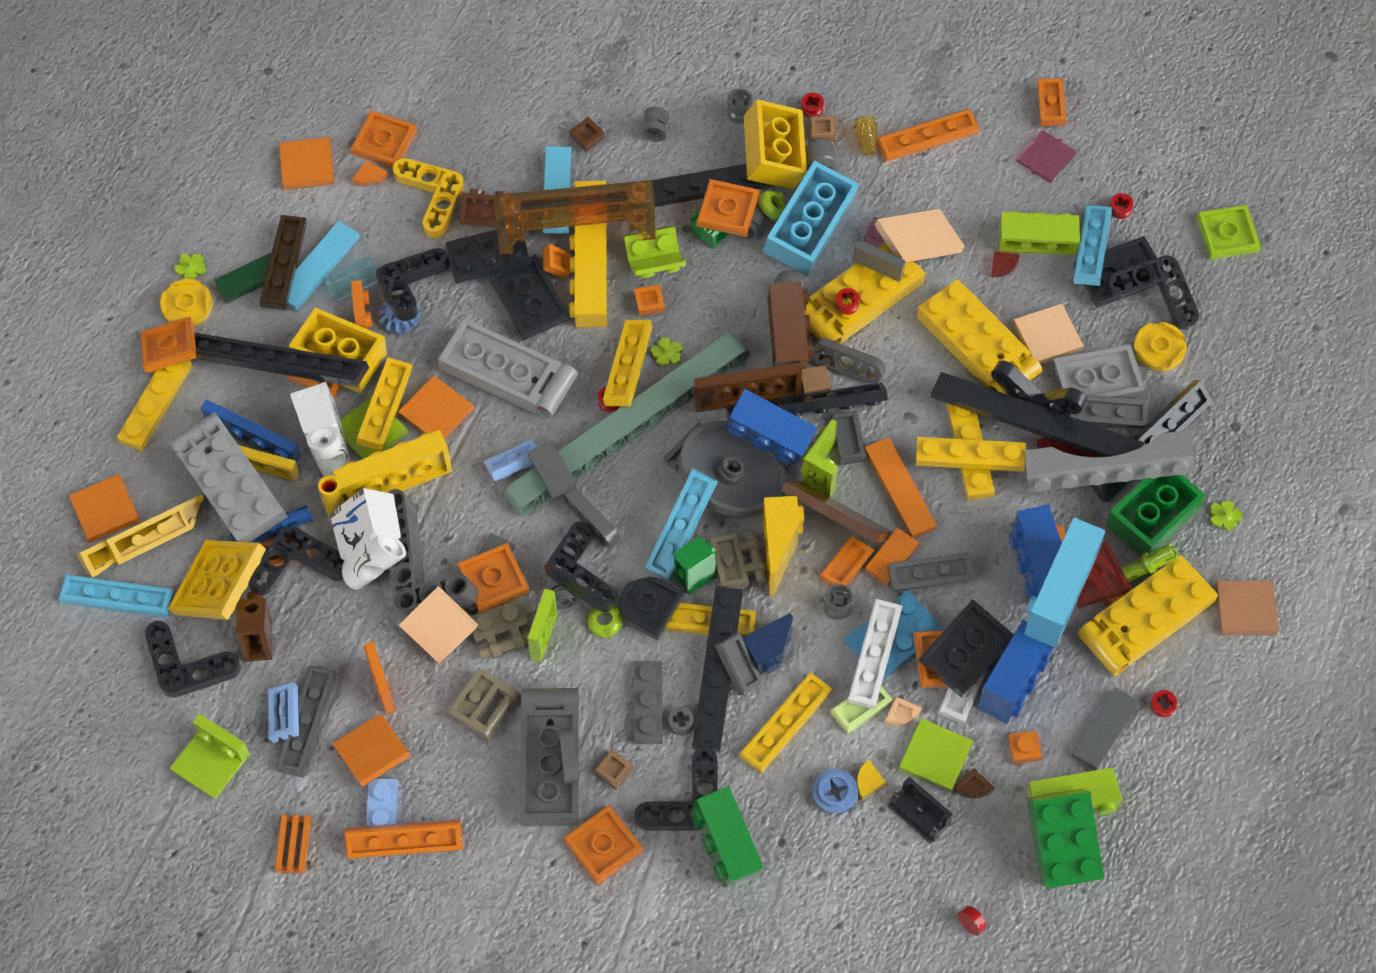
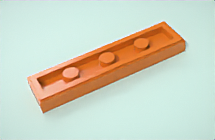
(927, 135)
(900, 488)
(403, 838)

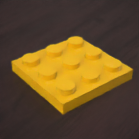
(216, 579)

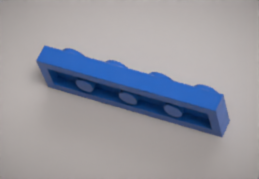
(257, 435)

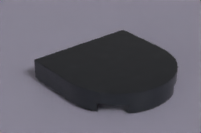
(650, 605)

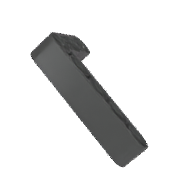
(412, 565)

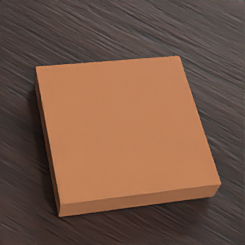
(1247, 608)

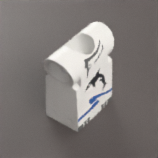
(322, 427)
(367, 536)

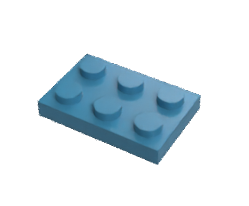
(912, 619)

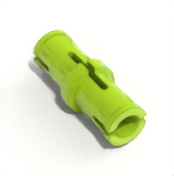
(1150, 562)

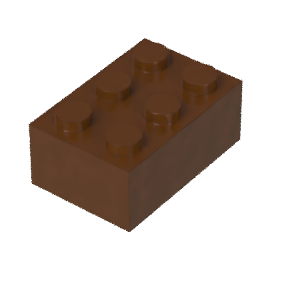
(789, 324)

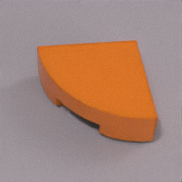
(369, 174)

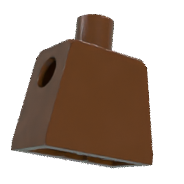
(254, 618)

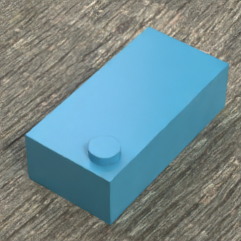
(810, 218)
(1063, 583)

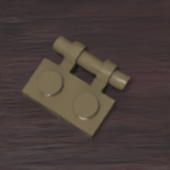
(730, 562)
(498, 623)

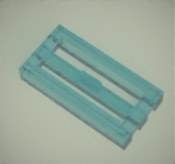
(344, 288)

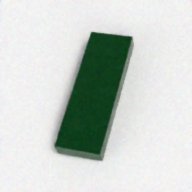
(243, 279)

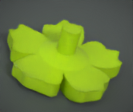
(190, 266)
(667, 353)
(1225, 515)

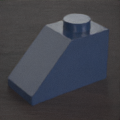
(769, 644)

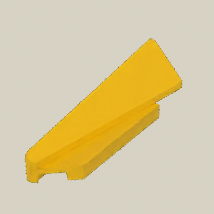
(141, 537)

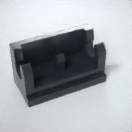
(920, 810)

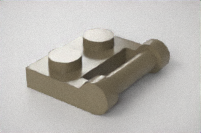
(476, 699)

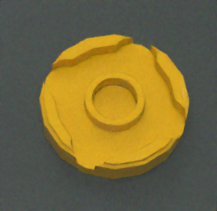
(186, 299)
(1160, 346)

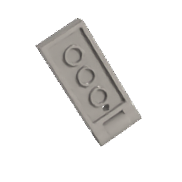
(507, 369)
(228, 479)

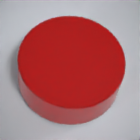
(972, 920)

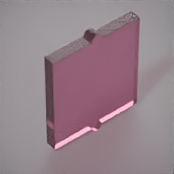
(1046, 156)

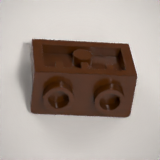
(478, 208)

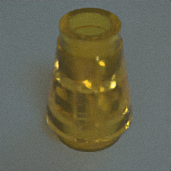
(866, 134)

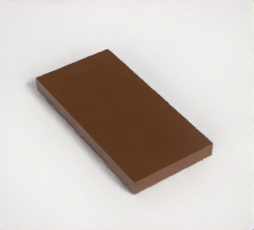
(726, 389)
(836, 511)

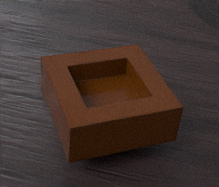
(587, 134)

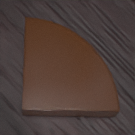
(973, 786)

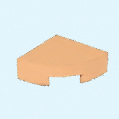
(902, 713)

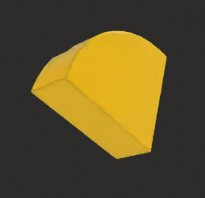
(869, 780)

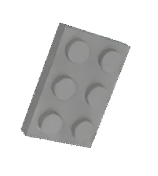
(1101, 373)

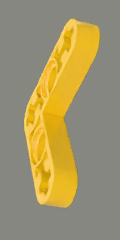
(438, 186)

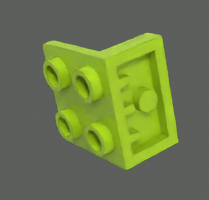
(653, 255)
(817, 469)
(210, 757)

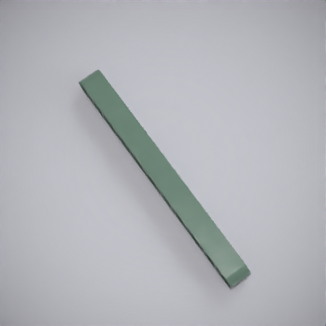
(632, 421)

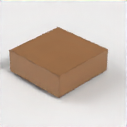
(823, 128)
(815, 379)
(613, 769)

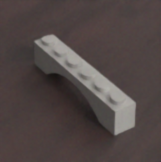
(1164, 456)

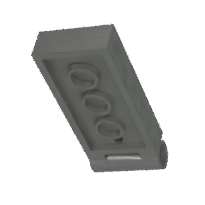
(543, 791)

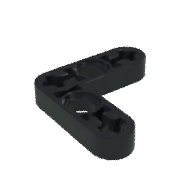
(402, 277)
(1158, 277)
(1065, 401)
(288, 553)
(569, 565)
(184, 673)
(684, 806)

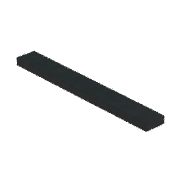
(280, 360)
(1032, 417)

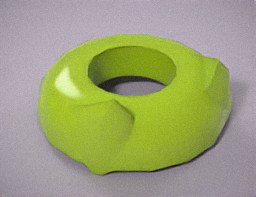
(767, 206)
(608, 630)

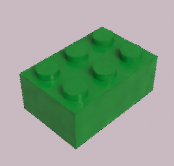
(1155, 512)
(726, 837)
(1065, 838)

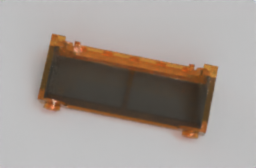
(574, 207)

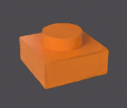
(556, 261)
(649, 300)
(1024, 747)

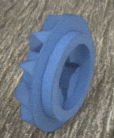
(392, 324)
(840, 780)

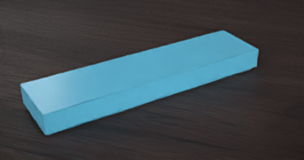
(557, 174)
(1092, 245)
(321, 263)
(681, 522)
(116, 595)

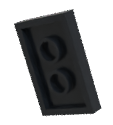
(480, 256)
(1117, 259)
(529, 299)
(966, 648)

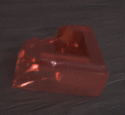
(1003, 263)

